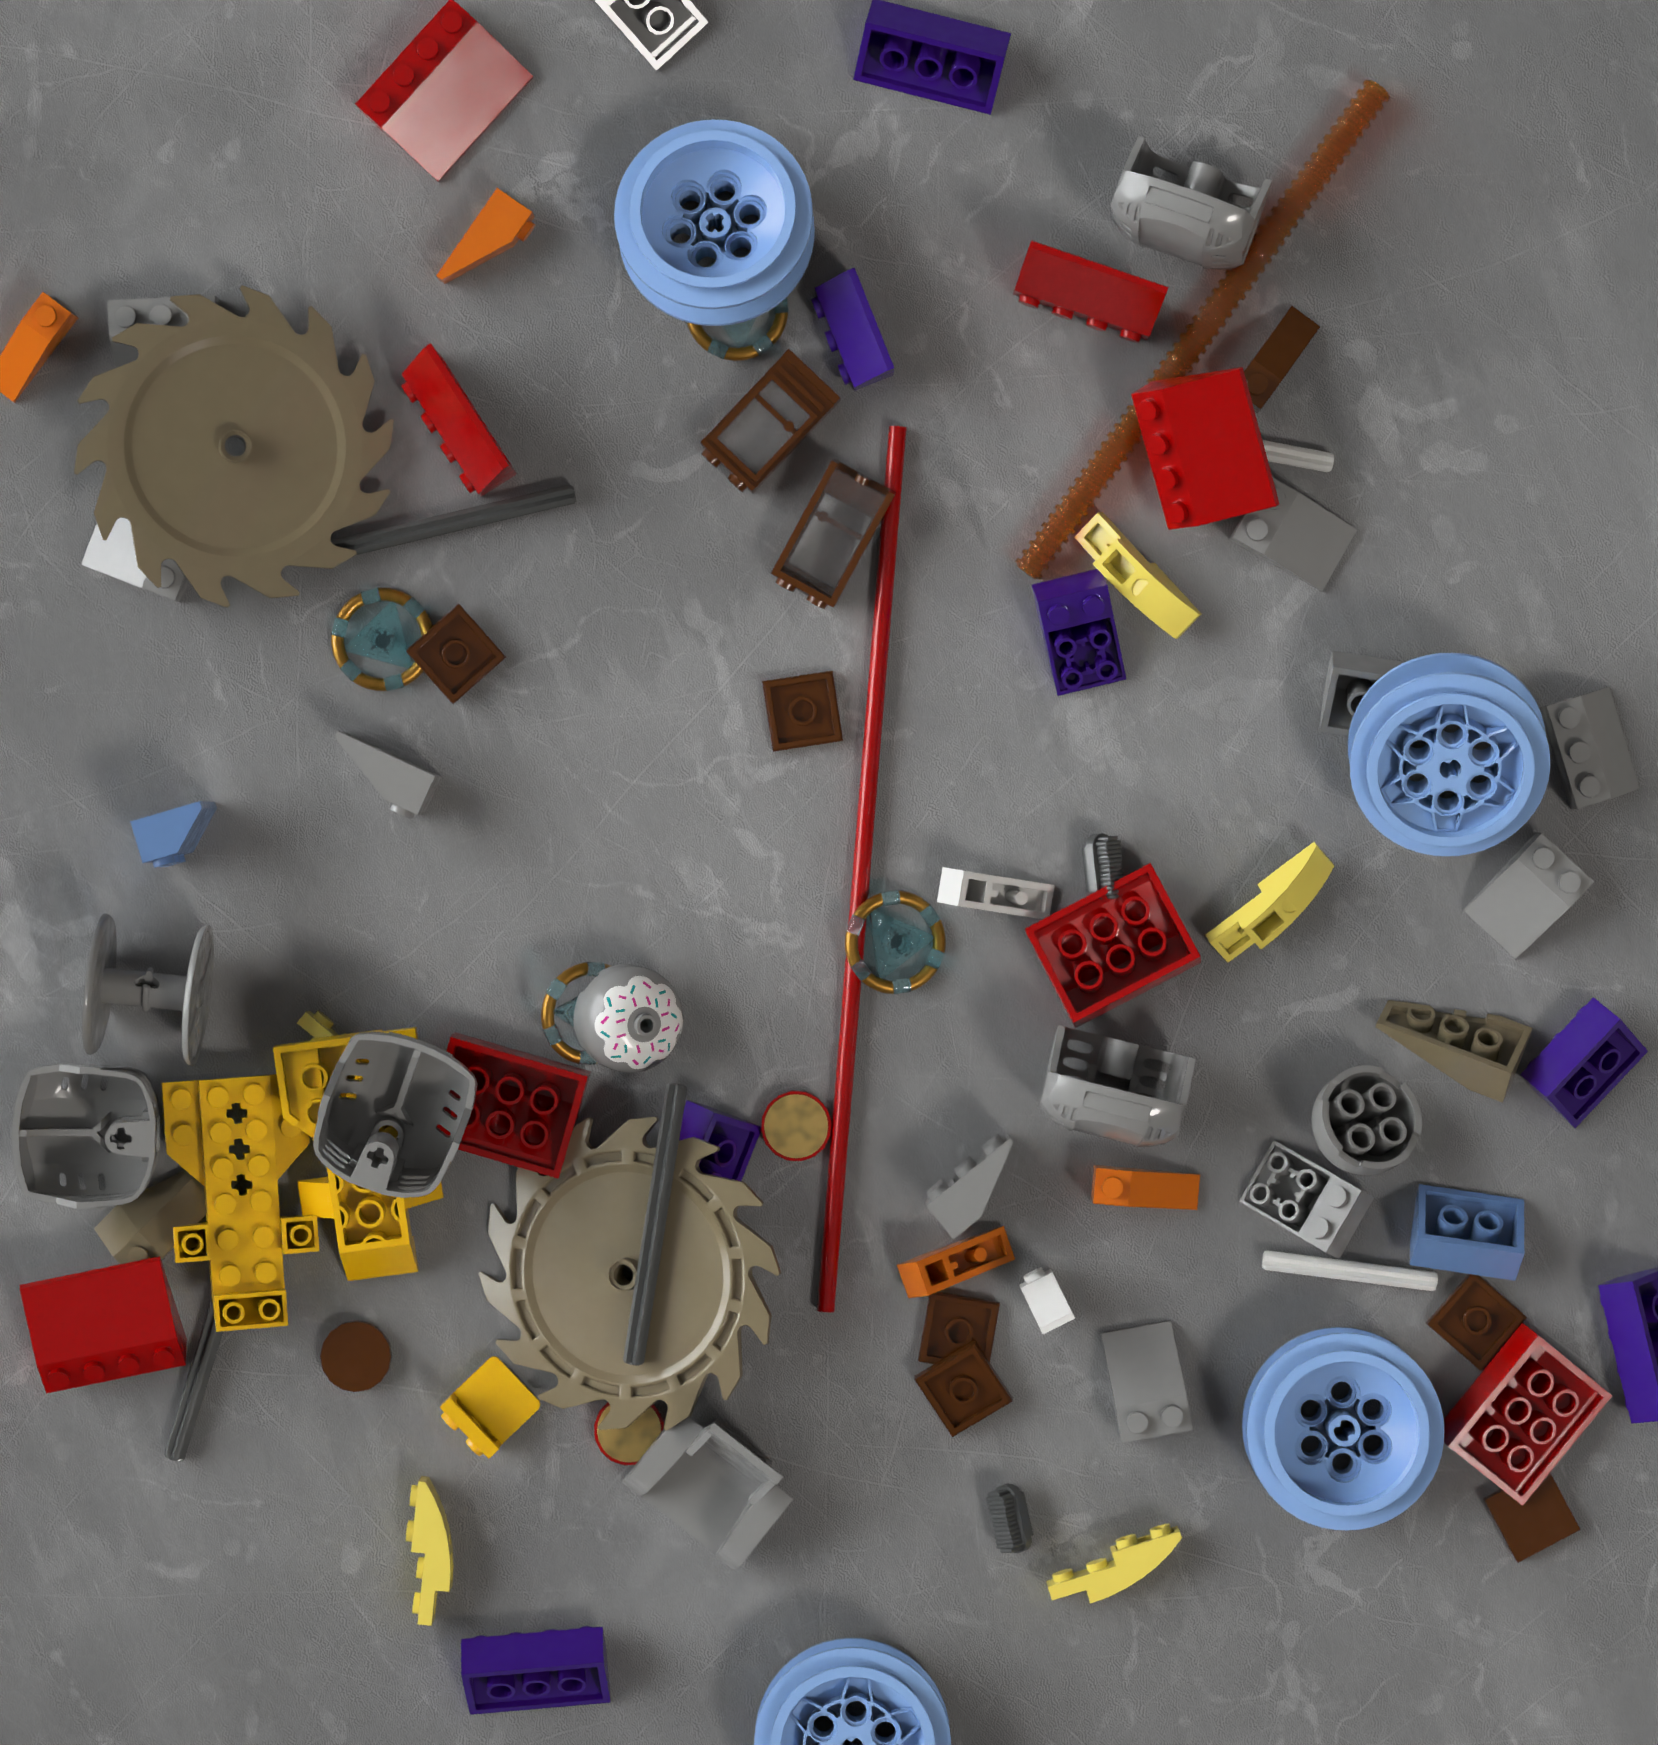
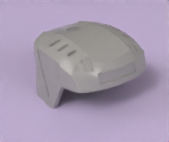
(1186, 216)
(403, 1088)
(1112, 1111)
(76, 1132)

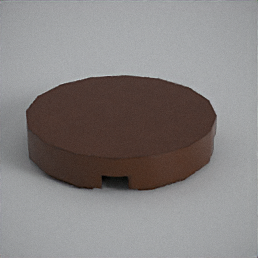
(356, 1356)

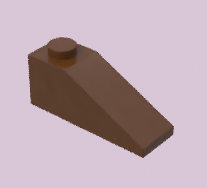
(1278, 355)

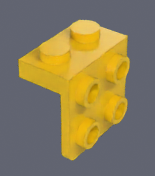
(489, 1407)

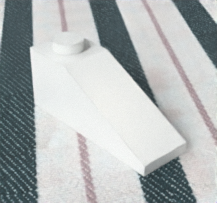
(995, 893)
(1046, 1299)

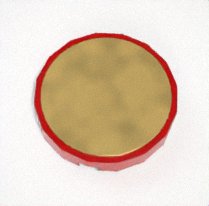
(796, 1125)
(630, 1443)

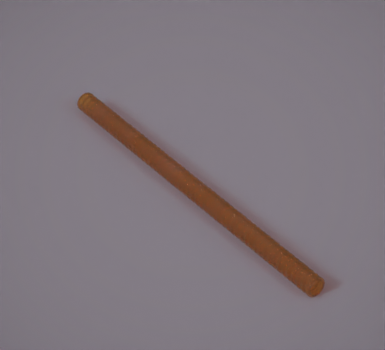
(1207, 323)

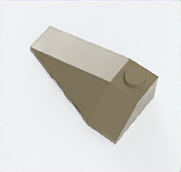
(1468, 1049)
(146, 1224)

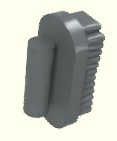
(1102, 863)
(1010, 1519)

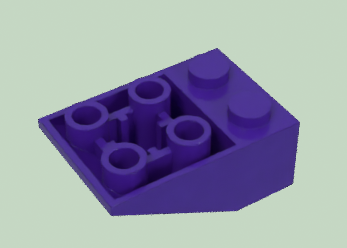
(1079, 631)

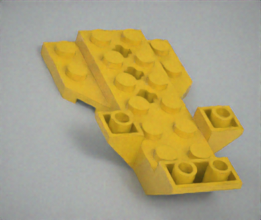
(369, 1226)
(244, 1230)

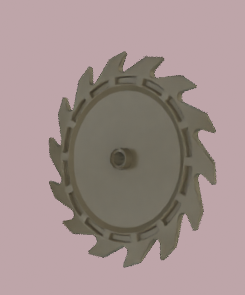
(170, 457)
(571, 1288)

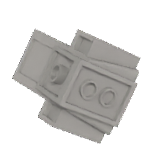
(711, 1487)

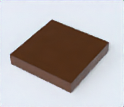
(455, 653)
(802, 711)
(1476, 1320)
(955, 1322)
(963, 1388)
(1535, 1524)

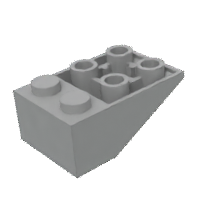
(966, 1195)
(1306, 1199)

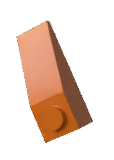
(492, 233)
(33, 344)
(1144, 1188)
(955, 1262)

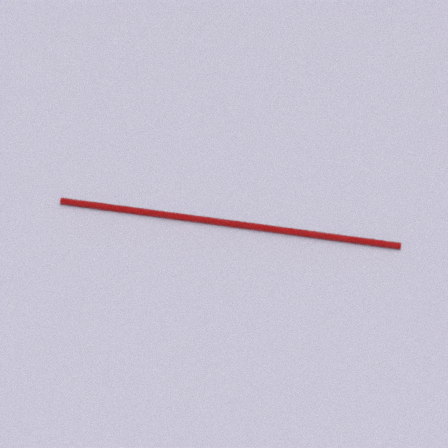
(861, 870)

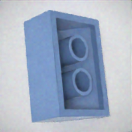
(172, 833)
(1467, 1232)

